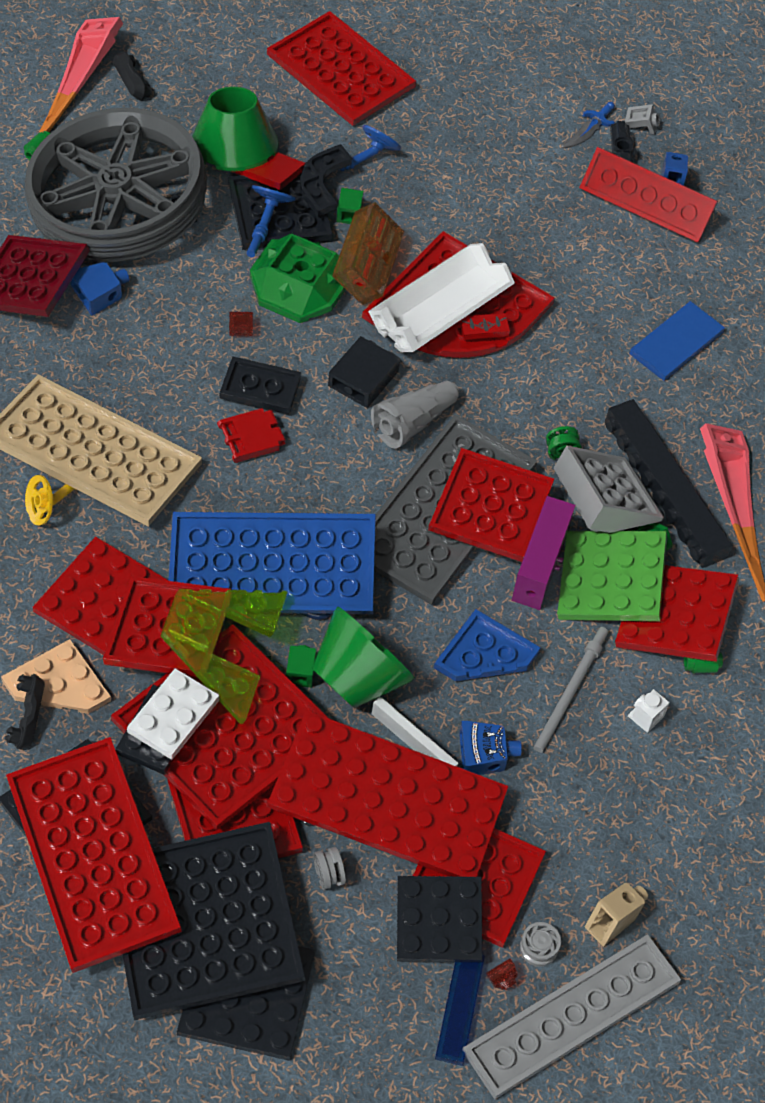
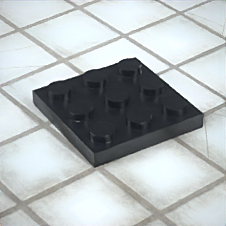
(439, 919)

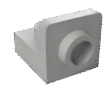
(643, 116)

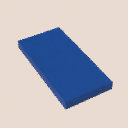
(677, 341)

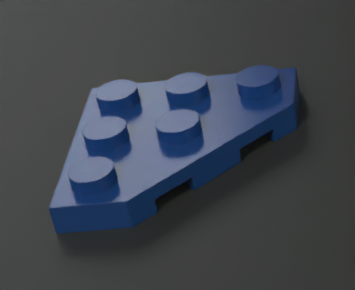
(485, 650)

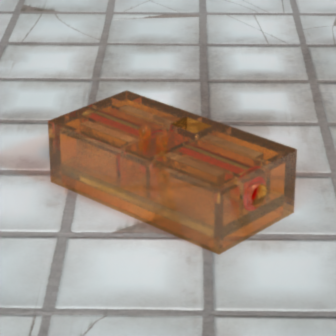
(368, 253)

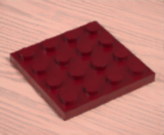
(36, 273)

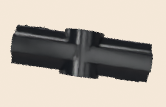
(621, 140)

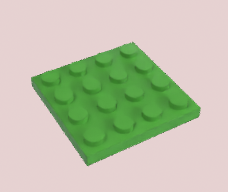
(613, 576)

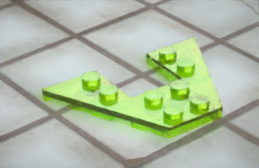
(194, 630)

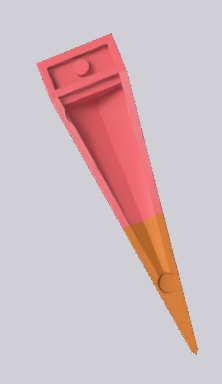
(89, 48)
(729, 463)

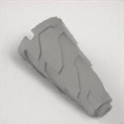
(411, 412)

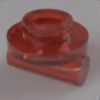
(503, 975)

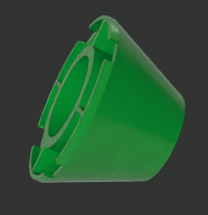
(235, 131)
(357, 663)

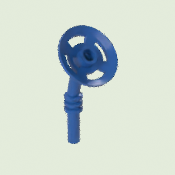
(379, 141)
(272, 199)

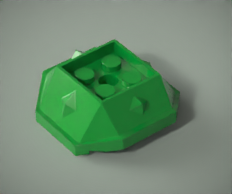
(296, 278)

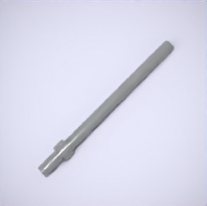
(591, 651)

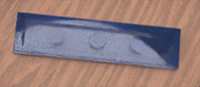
(459, 1012)

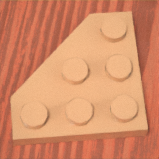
(66, 677)

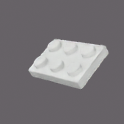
(173, 714)

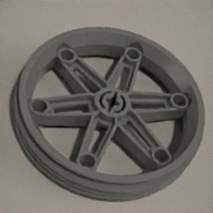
(117, 182)

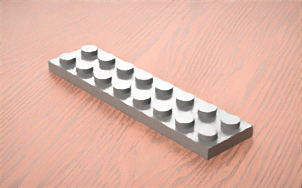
(570, 1016)

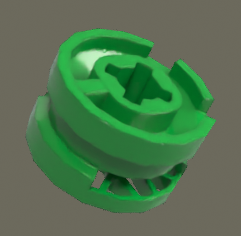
(557, 442)

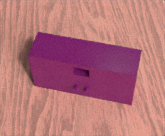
(543, 553)

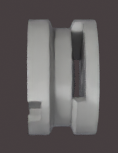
(329, 868)
(540, 945)

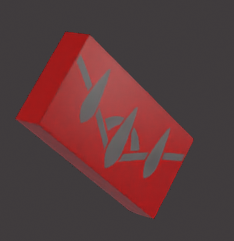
(484, 326)

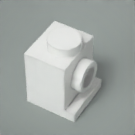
(649, 710)

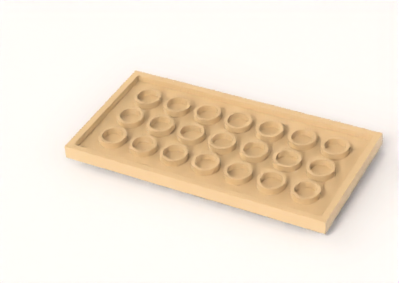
(94, 450)

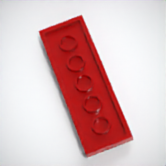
(648, 194)

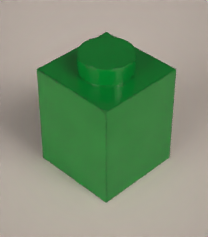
(349, 202)
(300, 665)

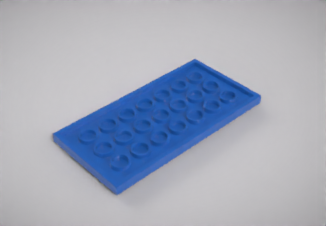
(312, 556)

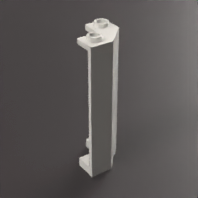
(441, 298)

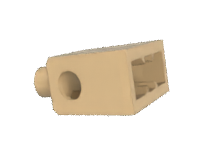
(622, 906)

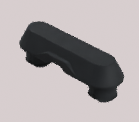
(125, 66)
(24, 735)

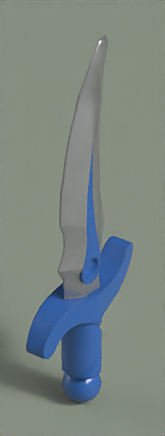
(589, 127)

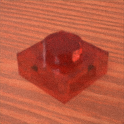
(240, 323)

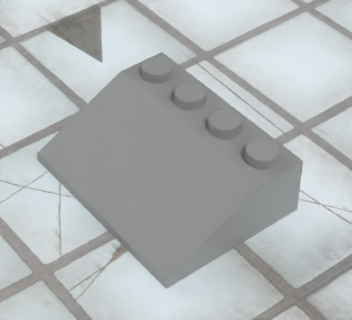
(605, 490)

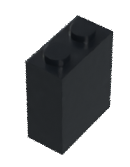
(363, 371)

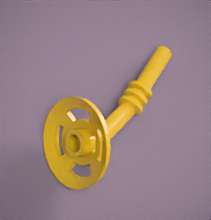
(43, 499)

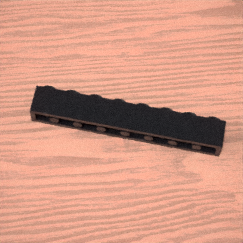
(668, 484)

